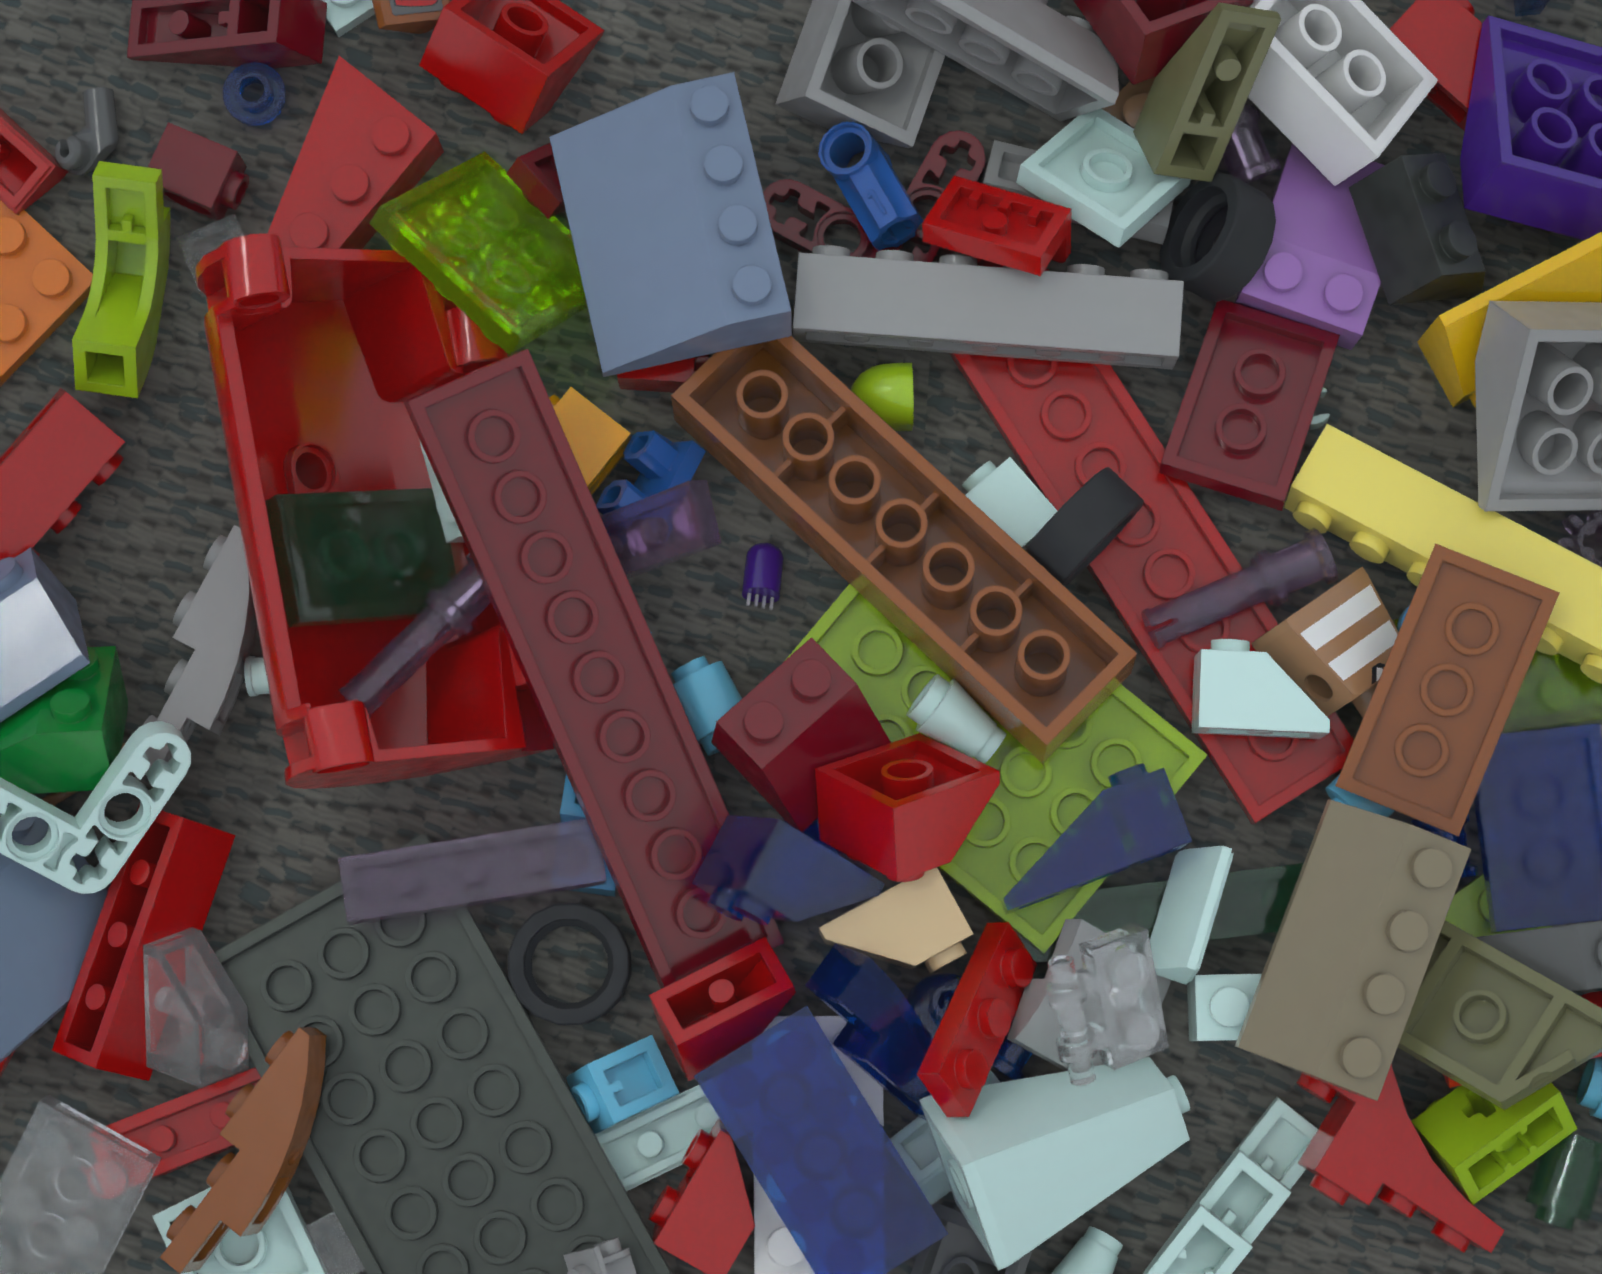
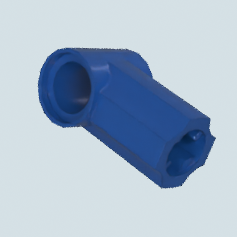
(869, 185)

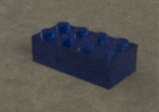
(820, 1151)

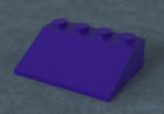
(1535, 130)

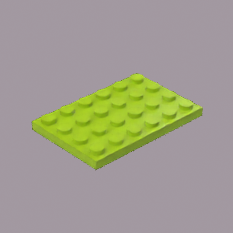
(1033, 798)

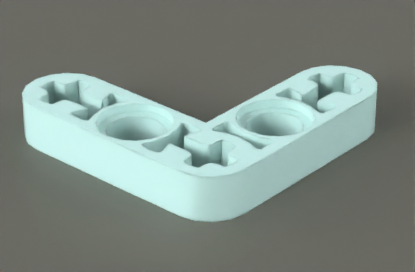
(75, 834)

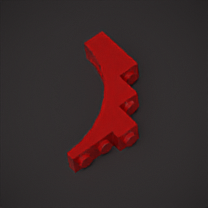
(1377, 1146)

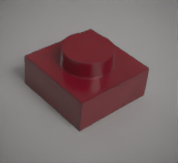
(538, 179)

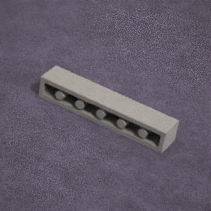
(987, 309)

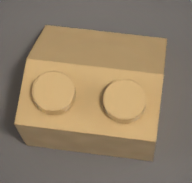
(905, 925)

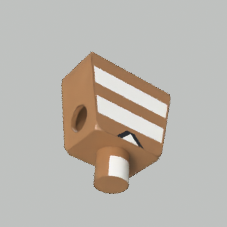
(1335, 644)

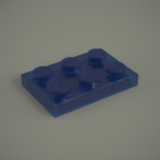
(1542, 828)

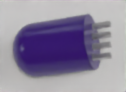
(763, 574)

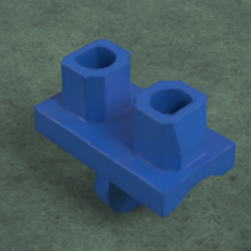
(660, 466)

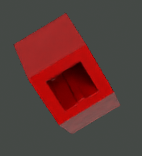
(709, 1210)

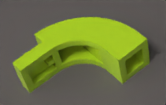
(128, 281)

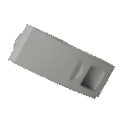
(221, 631)

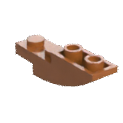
(271, 1131)

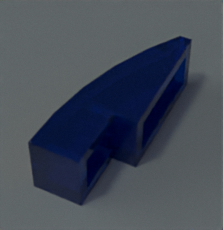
(881, 1025)

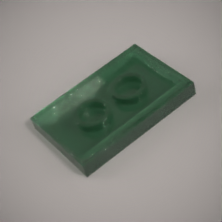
(358, 554)

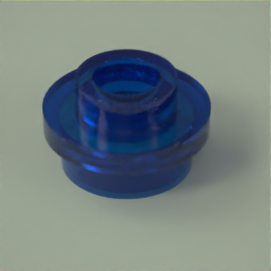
(258, 111)

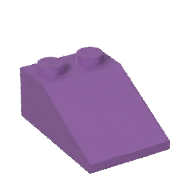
(1318, 256)

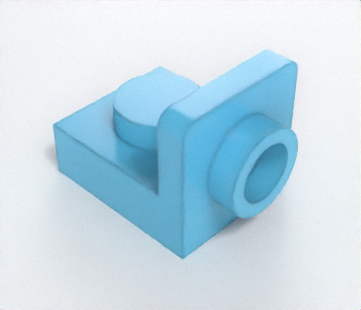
(622, 1084)

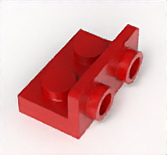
(999, 226)

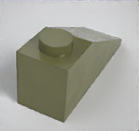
(1204, 92)

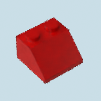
(509, 54)
(902, 805)

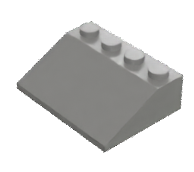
(1539, 406)

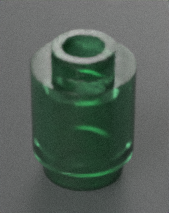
(1566, 1181)

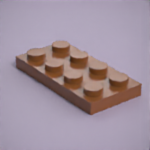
(1447, 689)

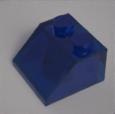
(777, 872)

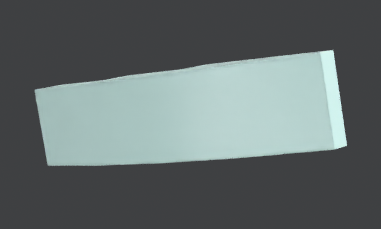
(1239, 1198)

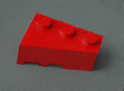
(352, 162)

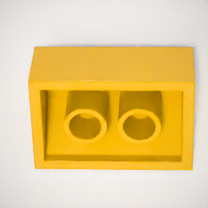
(1455, 335)

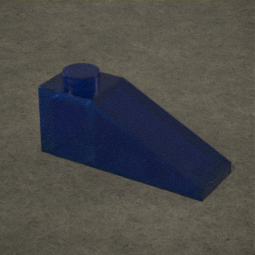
(1116, 832)

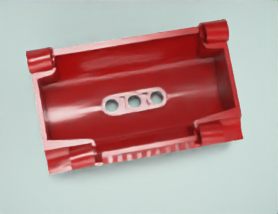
(310, 400)

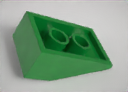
(69, 732)

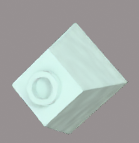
(1053, 1149)

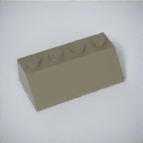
(1353, 948)

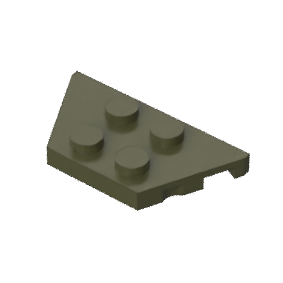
(1497, 1021)

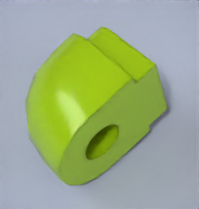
(888, 393)

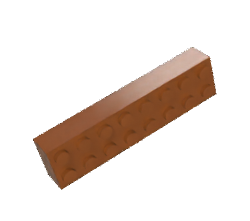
(905, 539)

